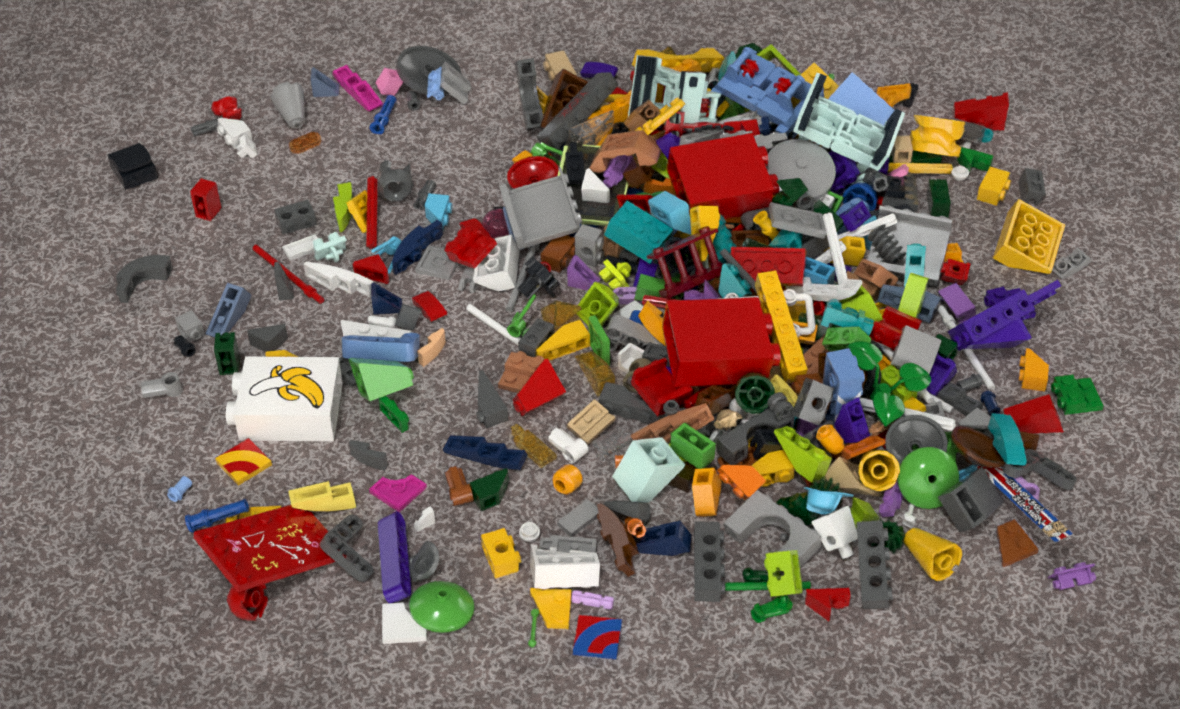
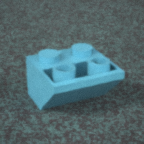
(671, 211)

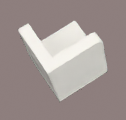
(628, 355)

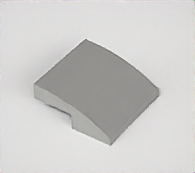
(455, 83)
(915, 348)

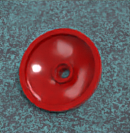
(531, 171)

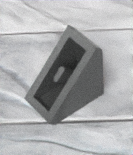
(268, 338)

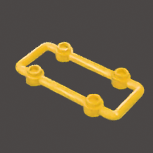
(665, 113)

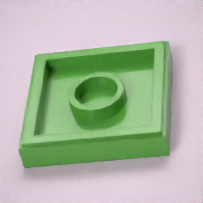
(598, 339)

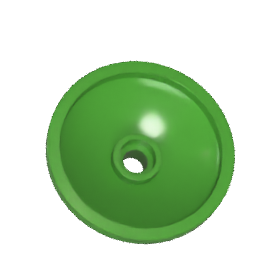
(915, 473)
(441, 606)

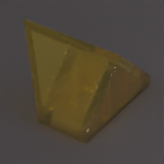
(559, 312)

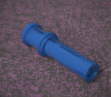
(381, 119)
(208, 517)

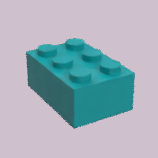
(637, 231)

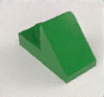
(972, 158)

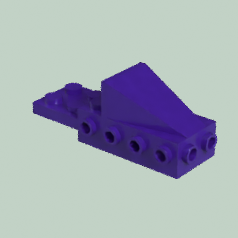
(1002, 323)

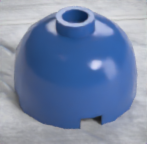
(863, 191)

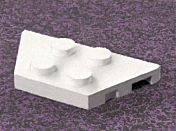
(363, 329)

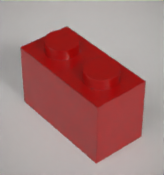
(205, 199)

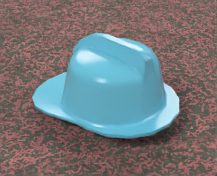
(822, 501)

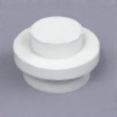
(960, 173)
(529, 532)

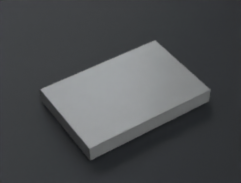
(797, 220)

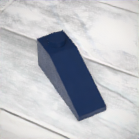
(665, 540)

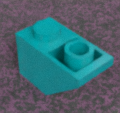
(732, 283)

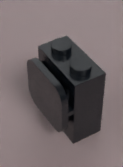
(133, 166)

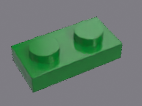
(394, 414)

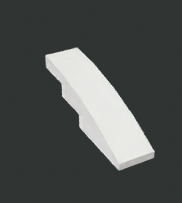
(335, 277)

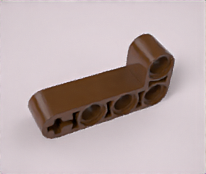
(716, 397)

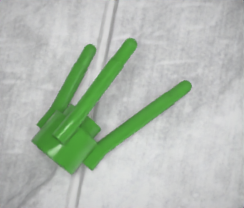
(540, 149)
(518, 325)

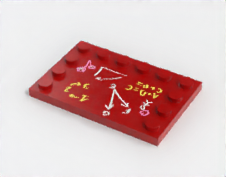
(265, 546)

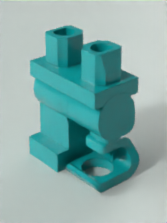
(845, 317)

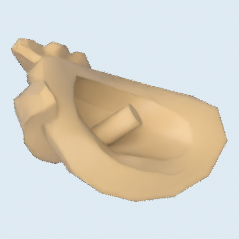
(727, 419)

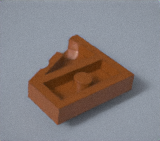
(1014, 543)

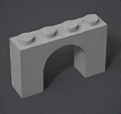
(762, 511)

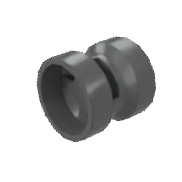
(780, 406)

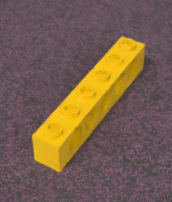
(783, 332)

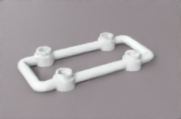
(791, 298)

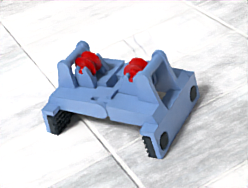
(770, 90)

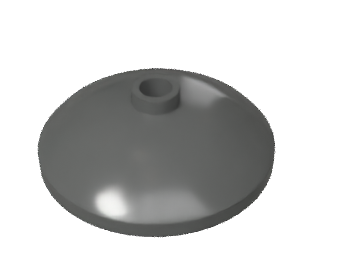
(914, 432)

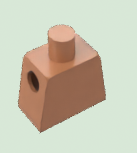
(880, 276)

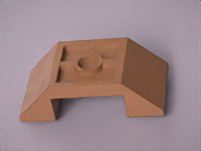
(626, 144)

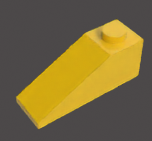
(700, 217)
(566, 340)

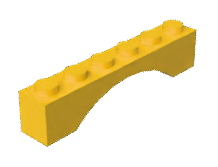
(707, 58)

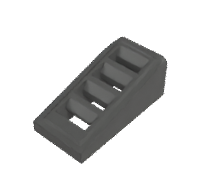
(283, 284)
(632, 509)

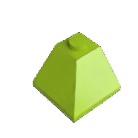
(599, 302)

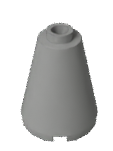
(290, 103)

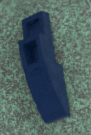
(412, 245)

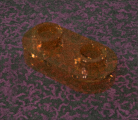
(305, 142)

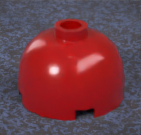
(252, 598)

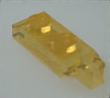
(534, 447)

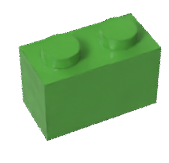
(693, 446)

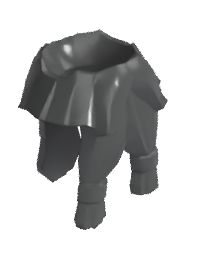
(398, 191)

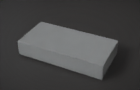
(578, 518)

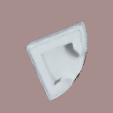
(425, 520)

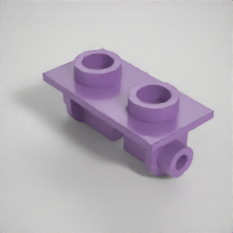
(1064, 577)

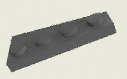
(910, 194)

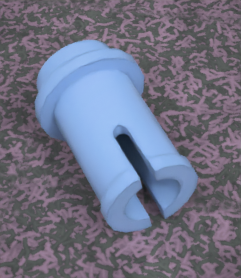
(175, 493)

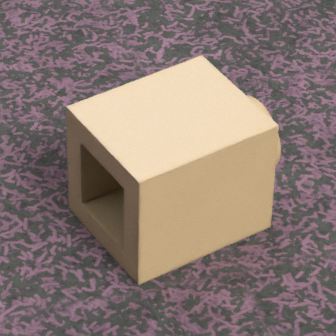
(902, 150)

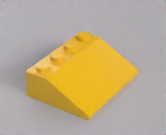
(1029, 239)

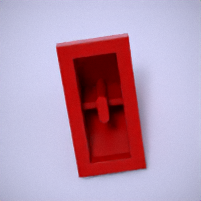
(372, 268)

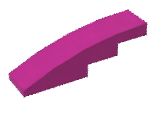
(357, 88)

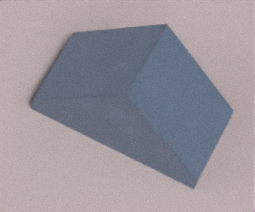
(323, 85)

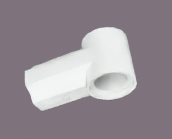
(570, 448)

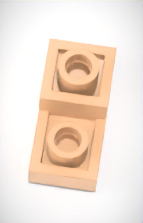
(435, 344)

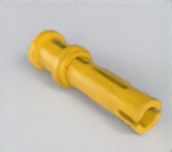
(765, 224)

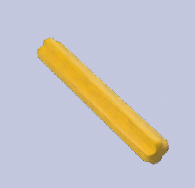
(924, 168)

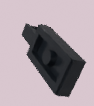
(575, 165)

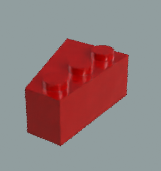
(985, 112)

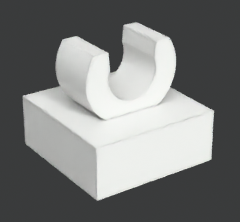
(246, 147)

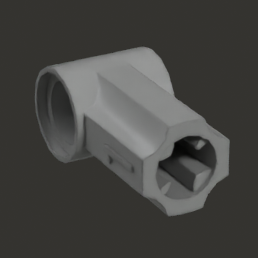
(168, 384)

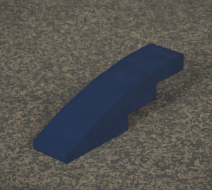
(480, 451)

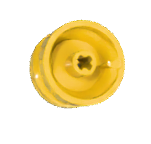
(937, 135)

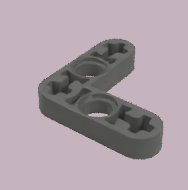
(1045, 467)
(333, 541)

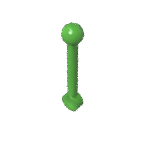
(534, 613)

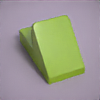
(862, 511)

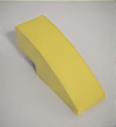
(323, 497)

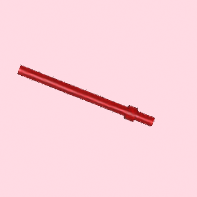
(308, 290)

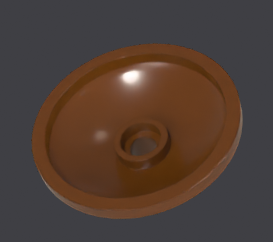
(976, 447)

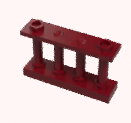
(701, 274)

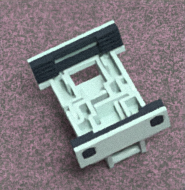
(685, 85)
(851, 134)

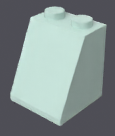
(647, 469)

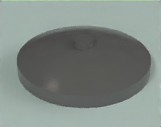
(418, 62)

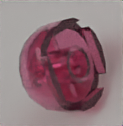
(495, 223)

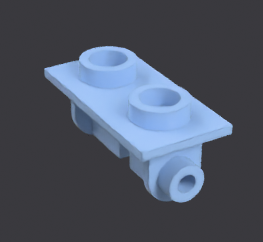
(434, 87)

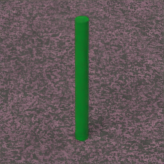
(754, 586)

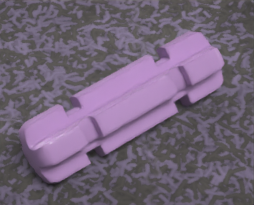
(592, 599)

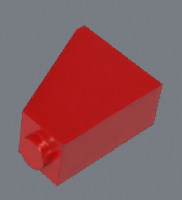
(539, 389)
(1036, 416)

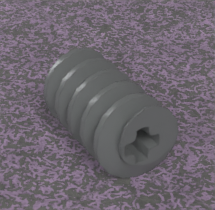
(884, 245)

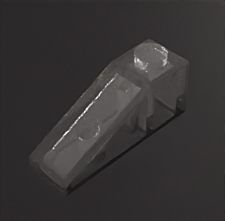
(594, 129)

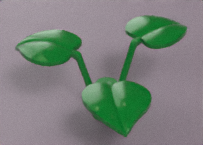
(888, 407)

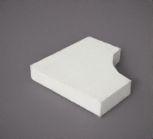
(399, 625)

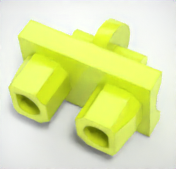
(610, 271)

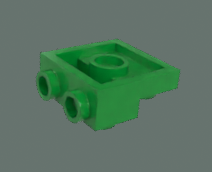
(1076, 394)

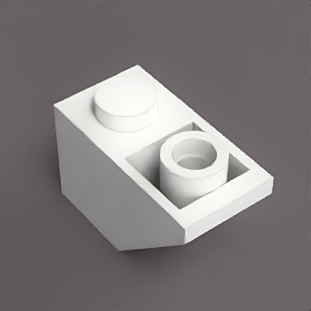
(232, 131)

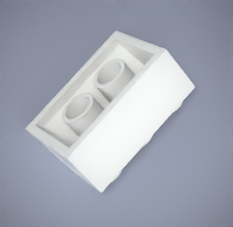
(500, 266)

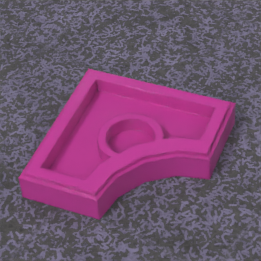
(398, 492)

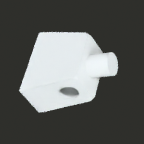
(837, 531)

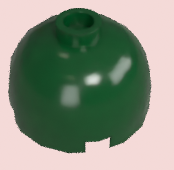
(753, 392)

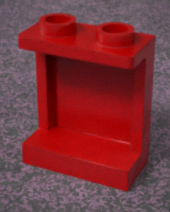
(890, 328)
(657, 386)

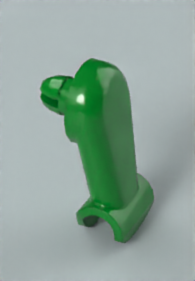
(776, 607)

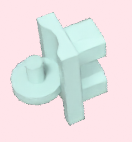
(329, 249)

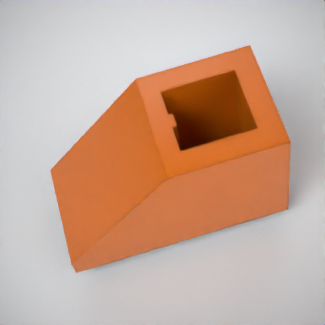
(742, 478)

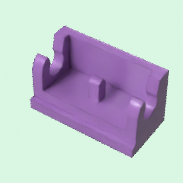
(957, 302)

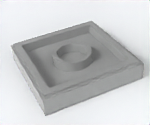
(436, 263)

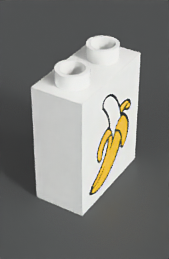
(286, 399)

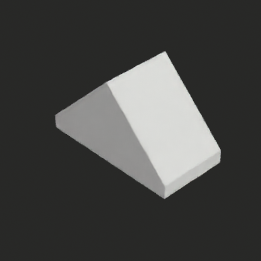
(594, 189)

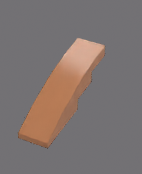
(694, 417)

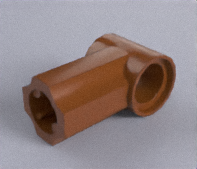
(459, 490)

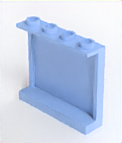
(861, 99)

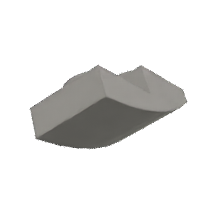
(1071, 264)

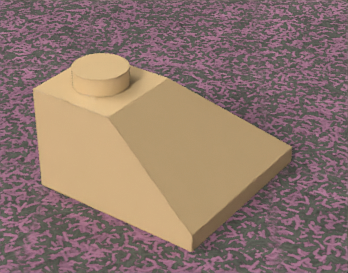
(847, 476)

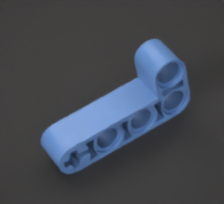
(382, 348)

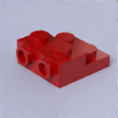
(469, 247)

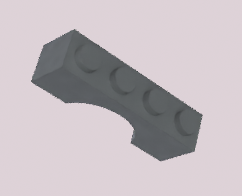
(528, 93)
(734, 444)

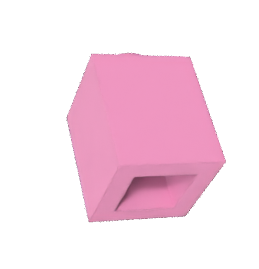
(389, 82)

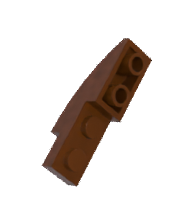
(619, 537)

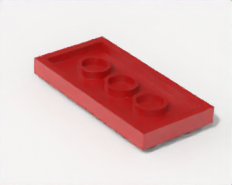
(786, 261)

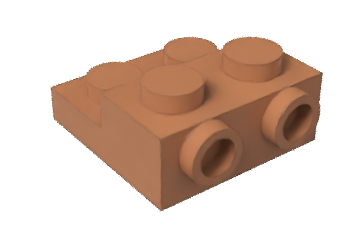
(518, 370)

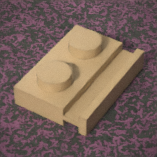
(591, 422)

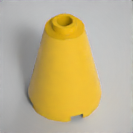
(878, 470)
(933, 553)

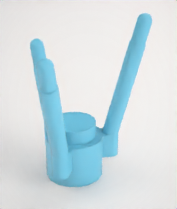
(389, 247)

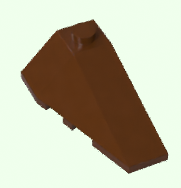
(563, 90)

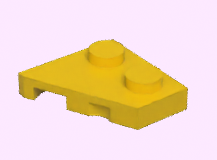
(553, 606)

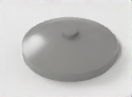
(805, 161)

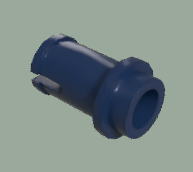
(990, 403)

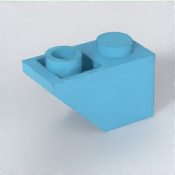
(437, 208)

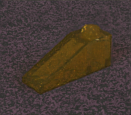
(595, 370)

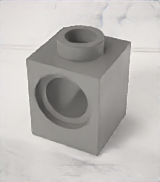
(190, 326)

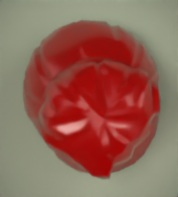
(227, 108)

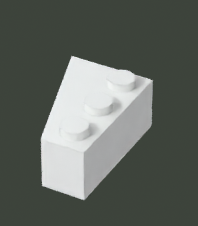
(563, 569)

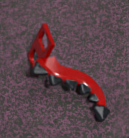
(687, 127)

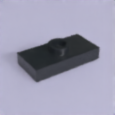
(895, 187)

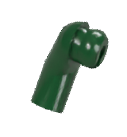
(751, 575)

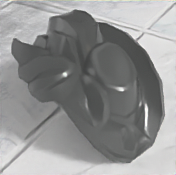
(425, 562)

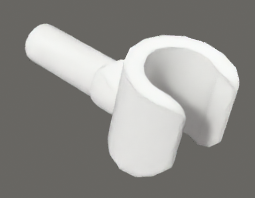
(909, 519)

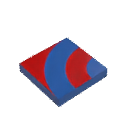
(597, 637)

